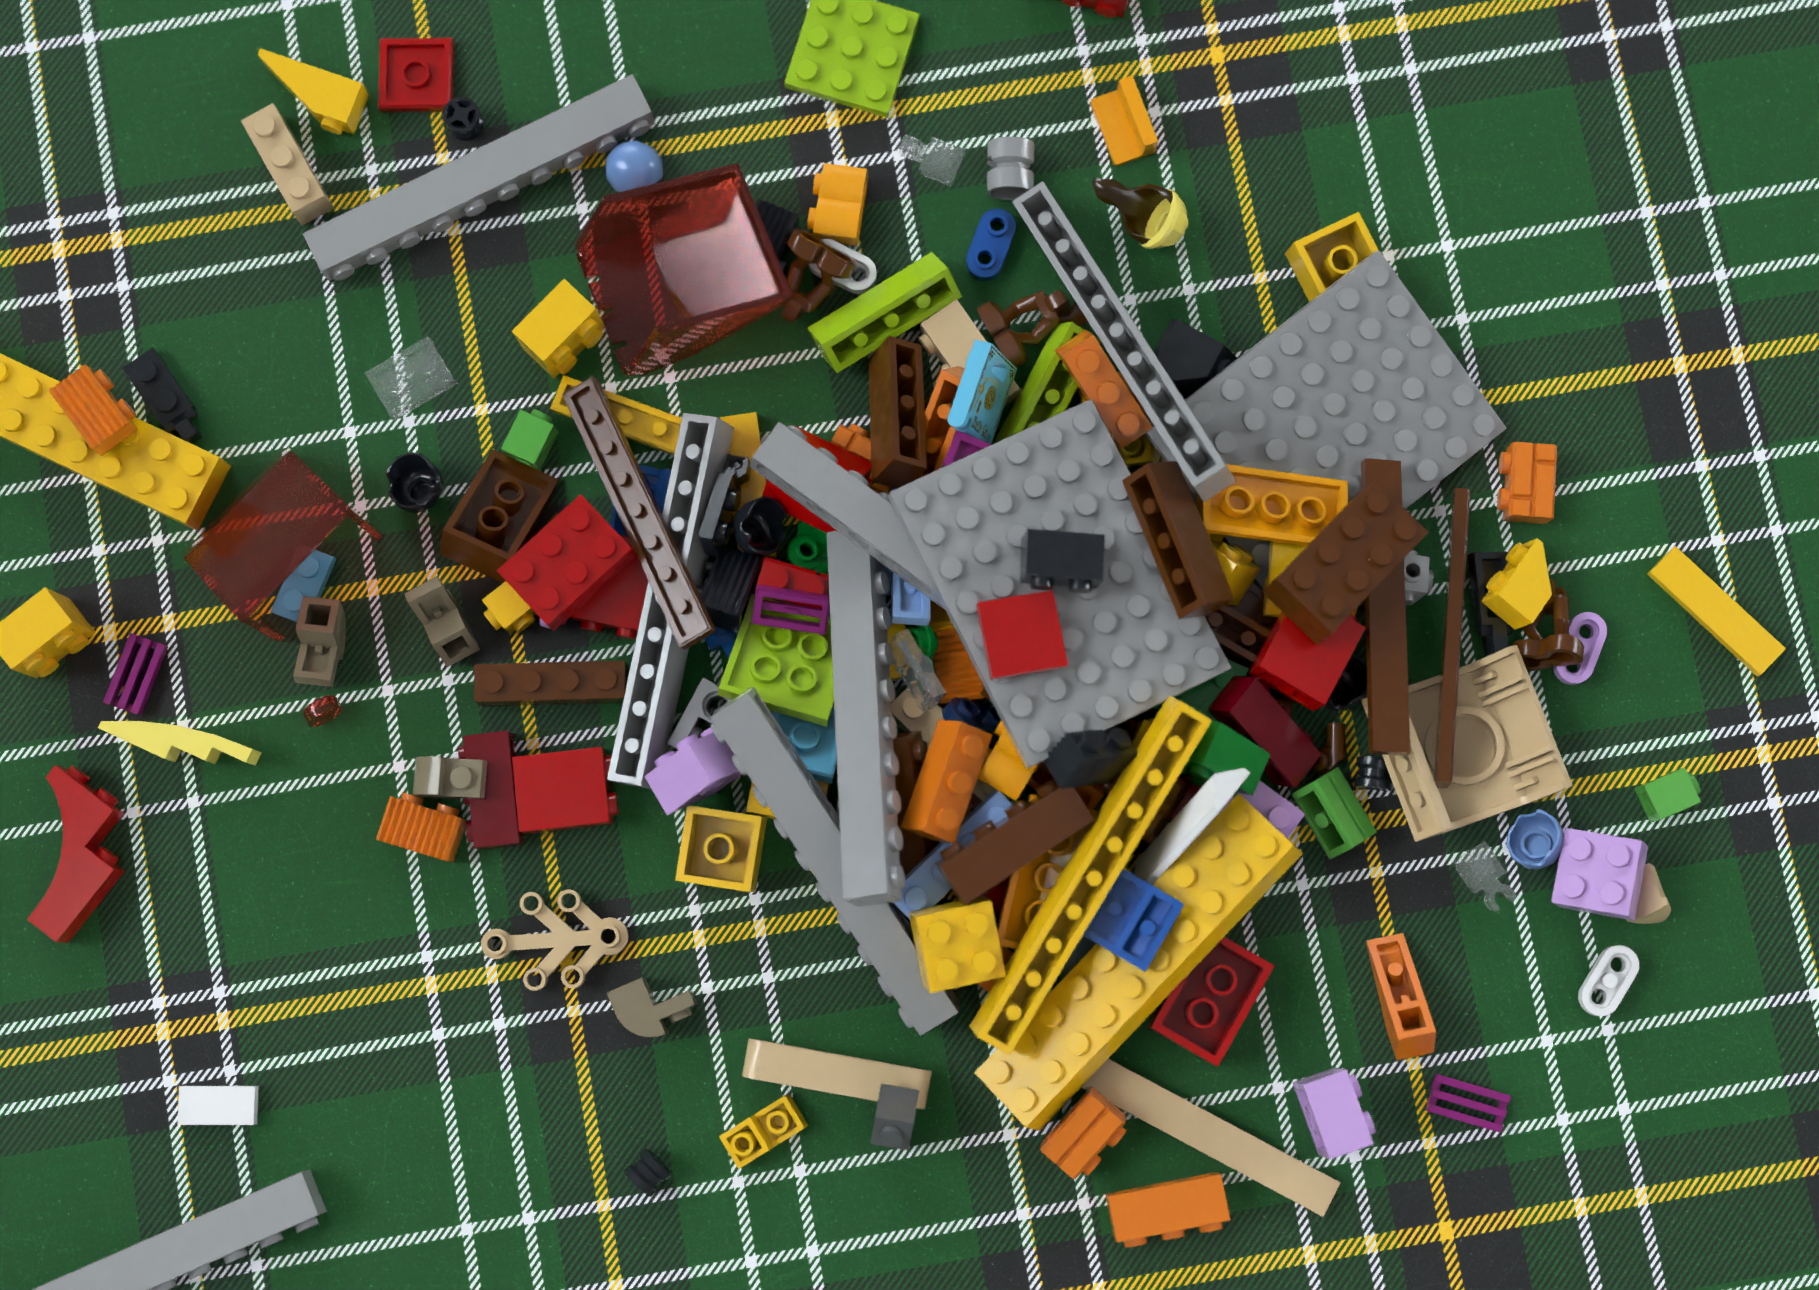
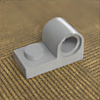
(696, 712)

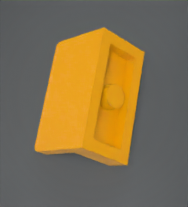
(1124, 123)

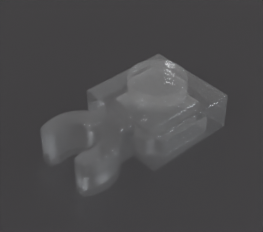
(1481, 871)

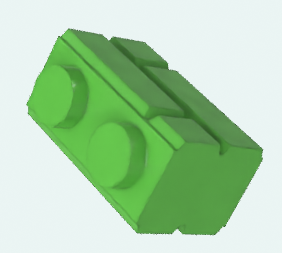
(1334, 813)

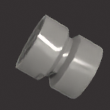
(1010, 163)

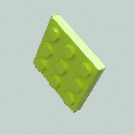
(852, 53)
(785, 667)

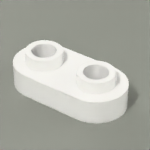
(864, 265)
(1610, 983)

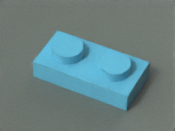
(306, 580)

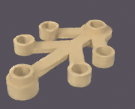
(561, 940)

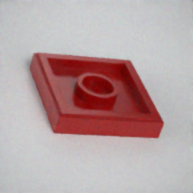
(415, 74)
(1021, 635)

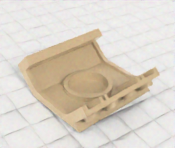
(1500, 748)

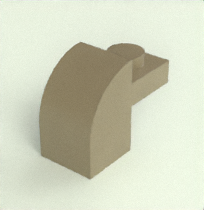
(442, 621)
(322, 639)
(449, 778)
(640, 1013)

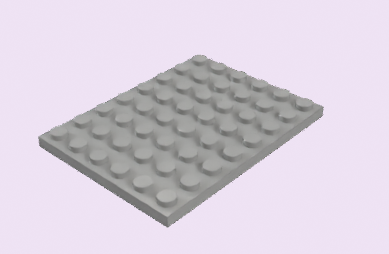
(1345, 384)
(1118, 640)

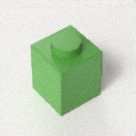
(530, 438)
(1668, 794)

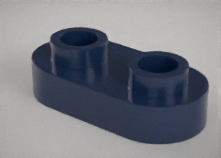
(973, 714)

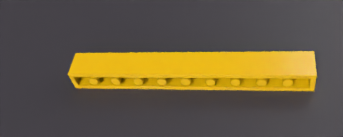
(1089, 875)

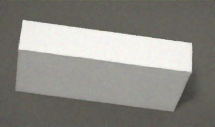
(218, 1105)

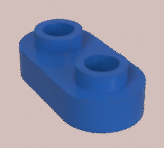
(991, 243)

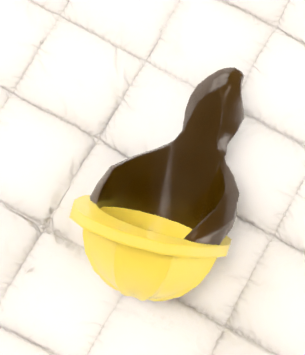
(1147, 212)

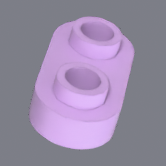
(1592, 647)

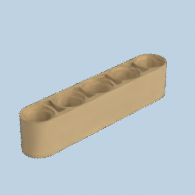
(830, 1071)

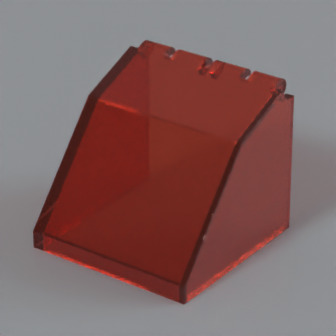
(679, 266)
(268, 536)

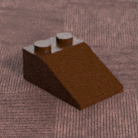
(497, 514)

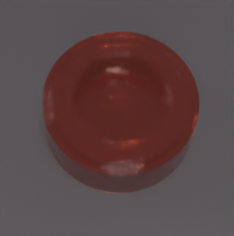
(322, 711)

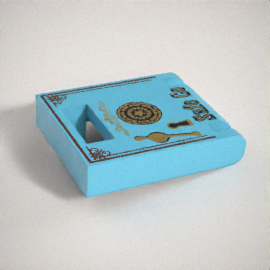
(982, 392)

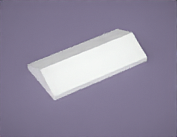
(1188, 824)

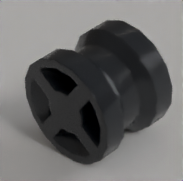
(459, 110)
(1372, 774)
(648, 1172)

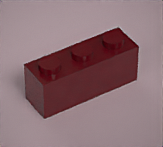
(1257, 716)
(495, 817)

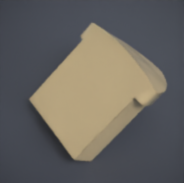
(1652, 904)

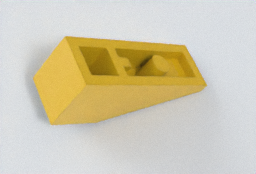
(327, 96)

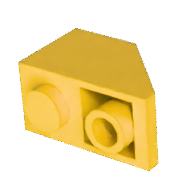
(1521, 587)

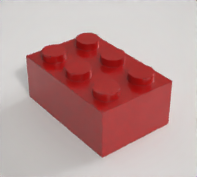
(567, 562)
(1212, 1001)

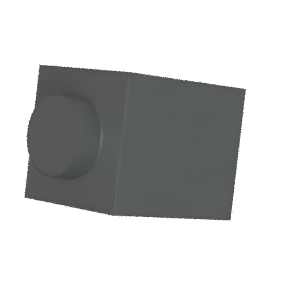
(894, 1117)

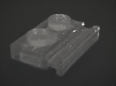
(410, 378)

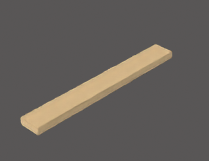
(1214, 1137)

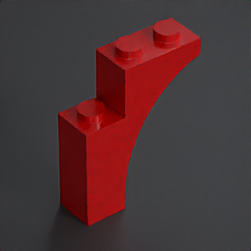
(83, 871)

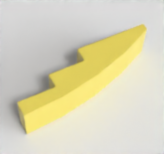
(169, 740)

